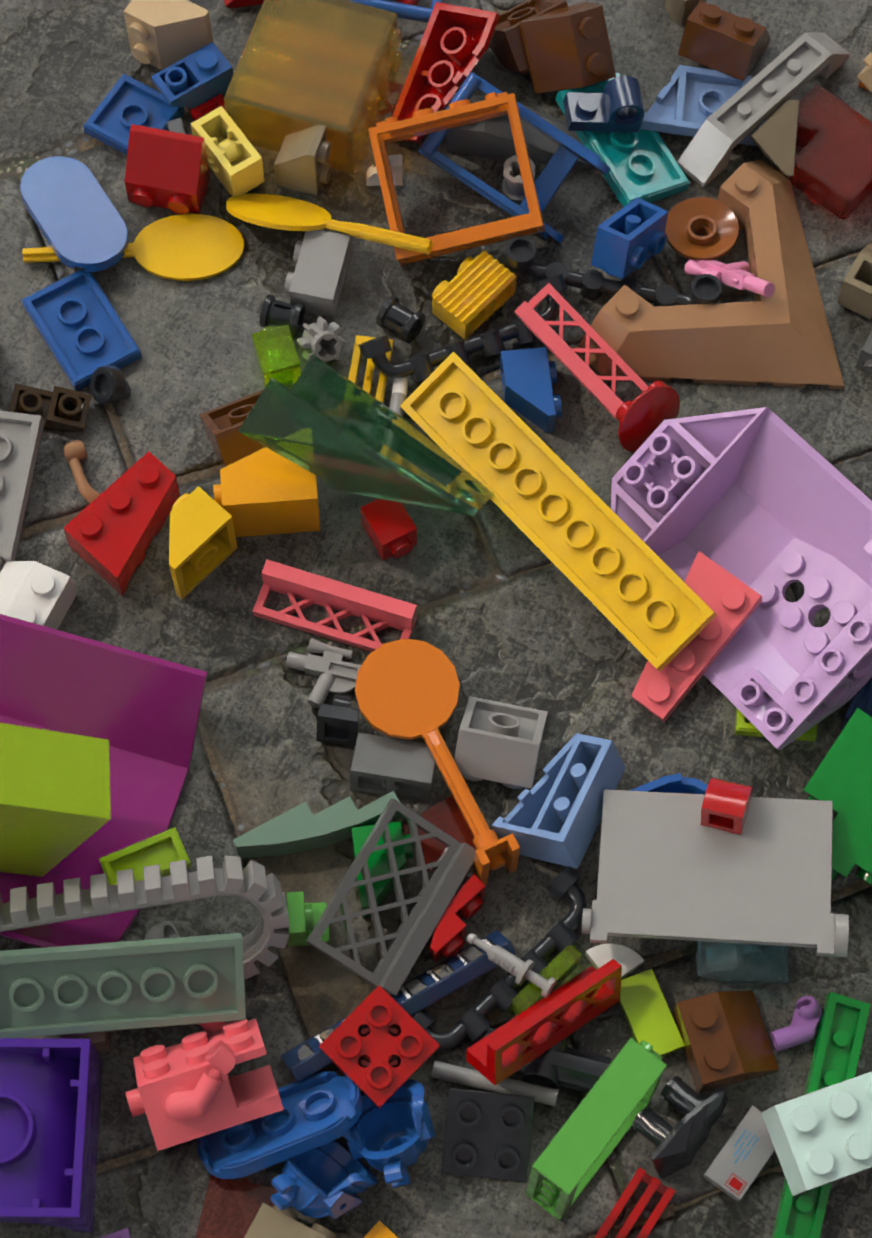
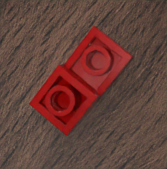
(450, 928)

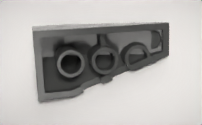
(495, 138)

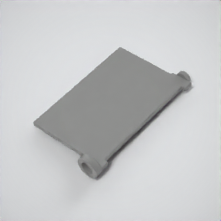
(699, 883)

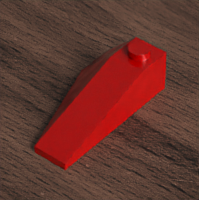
(446, 55)

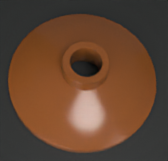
(702, 217)

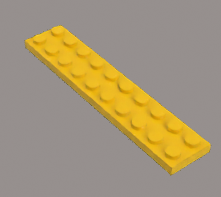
(559, 512)

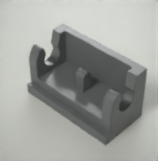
(392, 765)

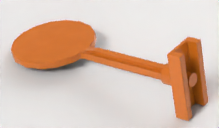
(411, 693)

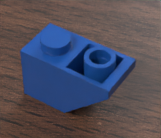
(195, 78)
(528, 385)

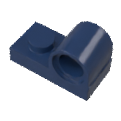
(614, 110)

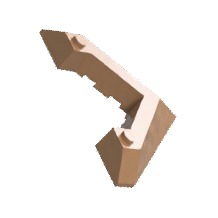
(738, 343)

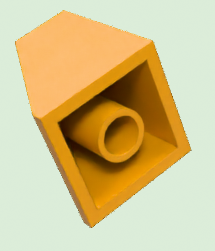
(268, 495)

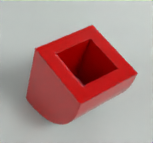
(725, 805)

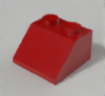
(166, 169)

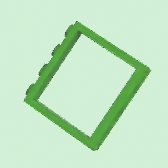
(595, 1128)

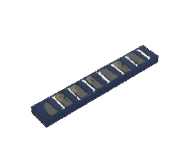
(412, 997)

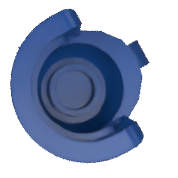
(393, 1134)
(322, 1182)

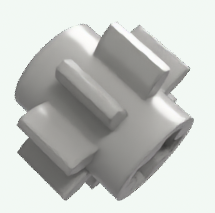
(315, 333)

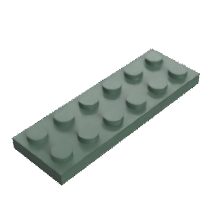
(121, 985)

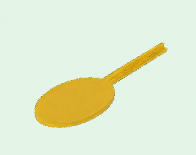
(299, 215)
(176, 248)

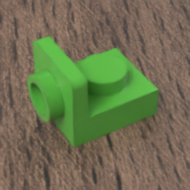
(303, 919)

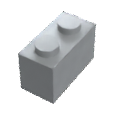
(319, 271)

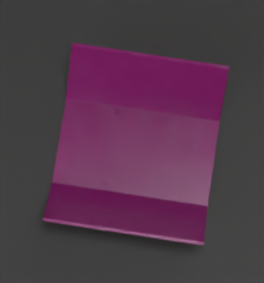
(114, 694)

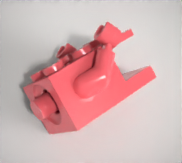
(189, 1087)

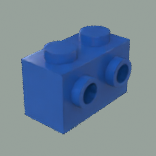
(630, 238)

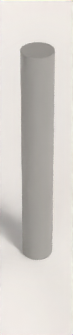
(508, 1086)

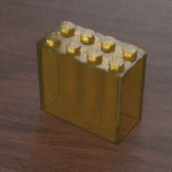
(313, 68)

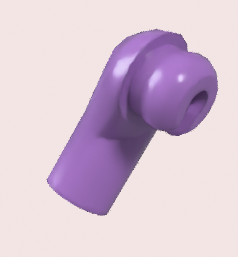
(802, 1027)

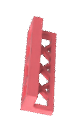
(569, 357)
(332, 595)

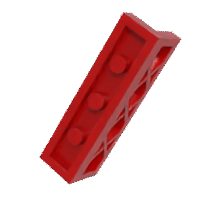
(546, 1022)

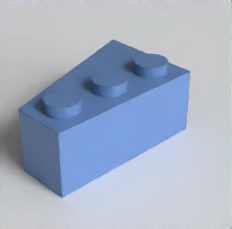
(566, 804)

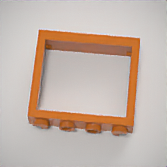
(458, 114)

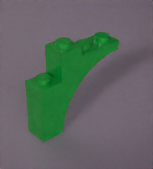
(847, 781)

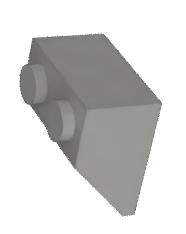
(499, 742)

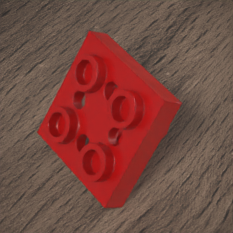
(379, 1077)

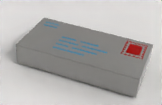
(742, 1156)

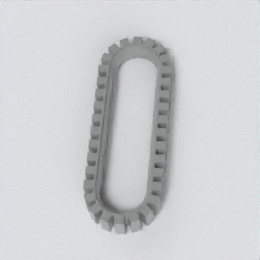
(156, 890)

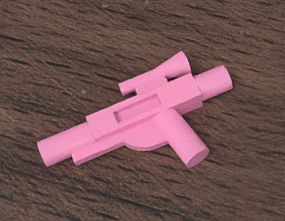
(731, 274)

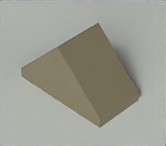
(778, 137)

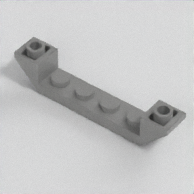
(756, 101)

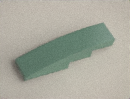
(302, 831)

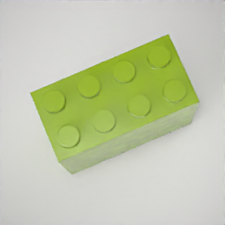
(49, 796)

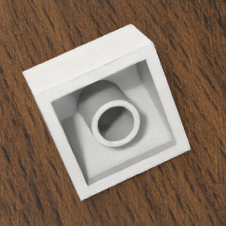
(35, 593)

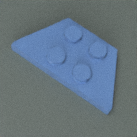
(690, 100)

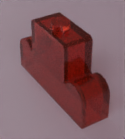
(835, 155)

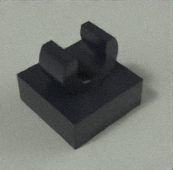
(338, 722)

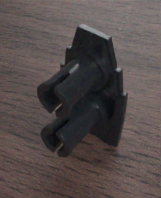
(679, 1144)

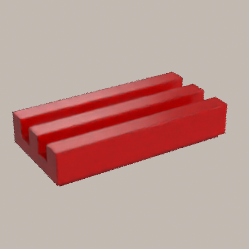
(653, 1185)

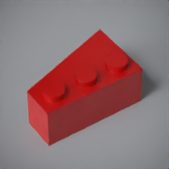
(124, 520)

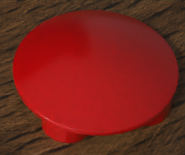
(645, 414)

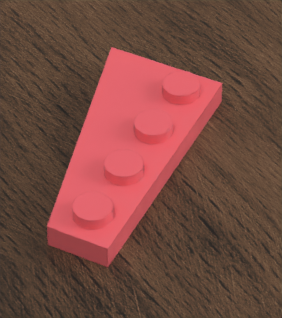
(733, 603)

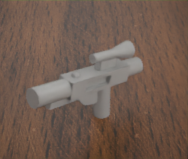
(333, 673)

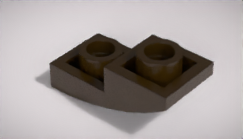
(60, 409)

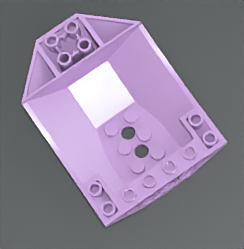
(771, 517)

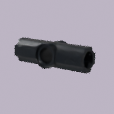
(564, 1068)

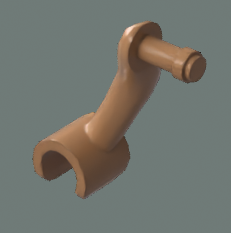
(74, 452)

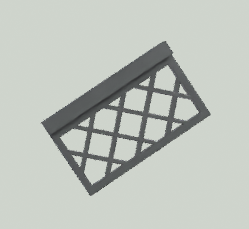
(422, 916)

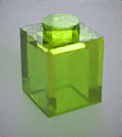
(276, 355)

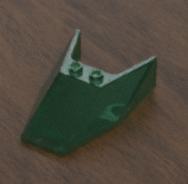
(359, 443)

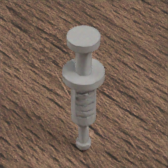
(514, 965)

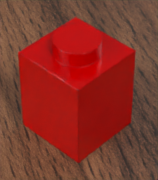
(389, 528)

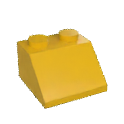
(198, 539)

